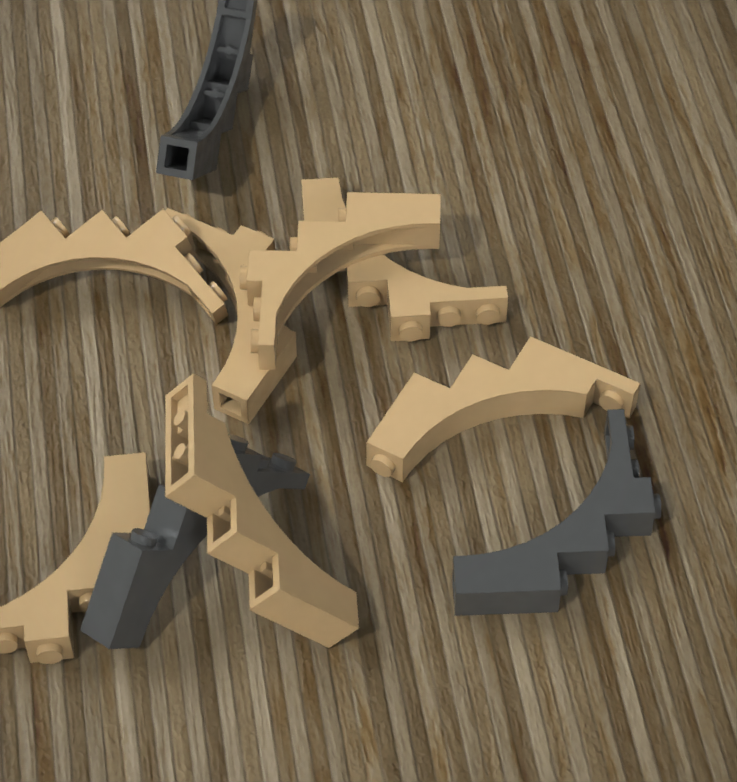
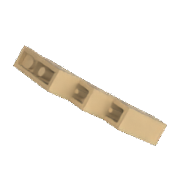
(537, 383)
(210, 481)

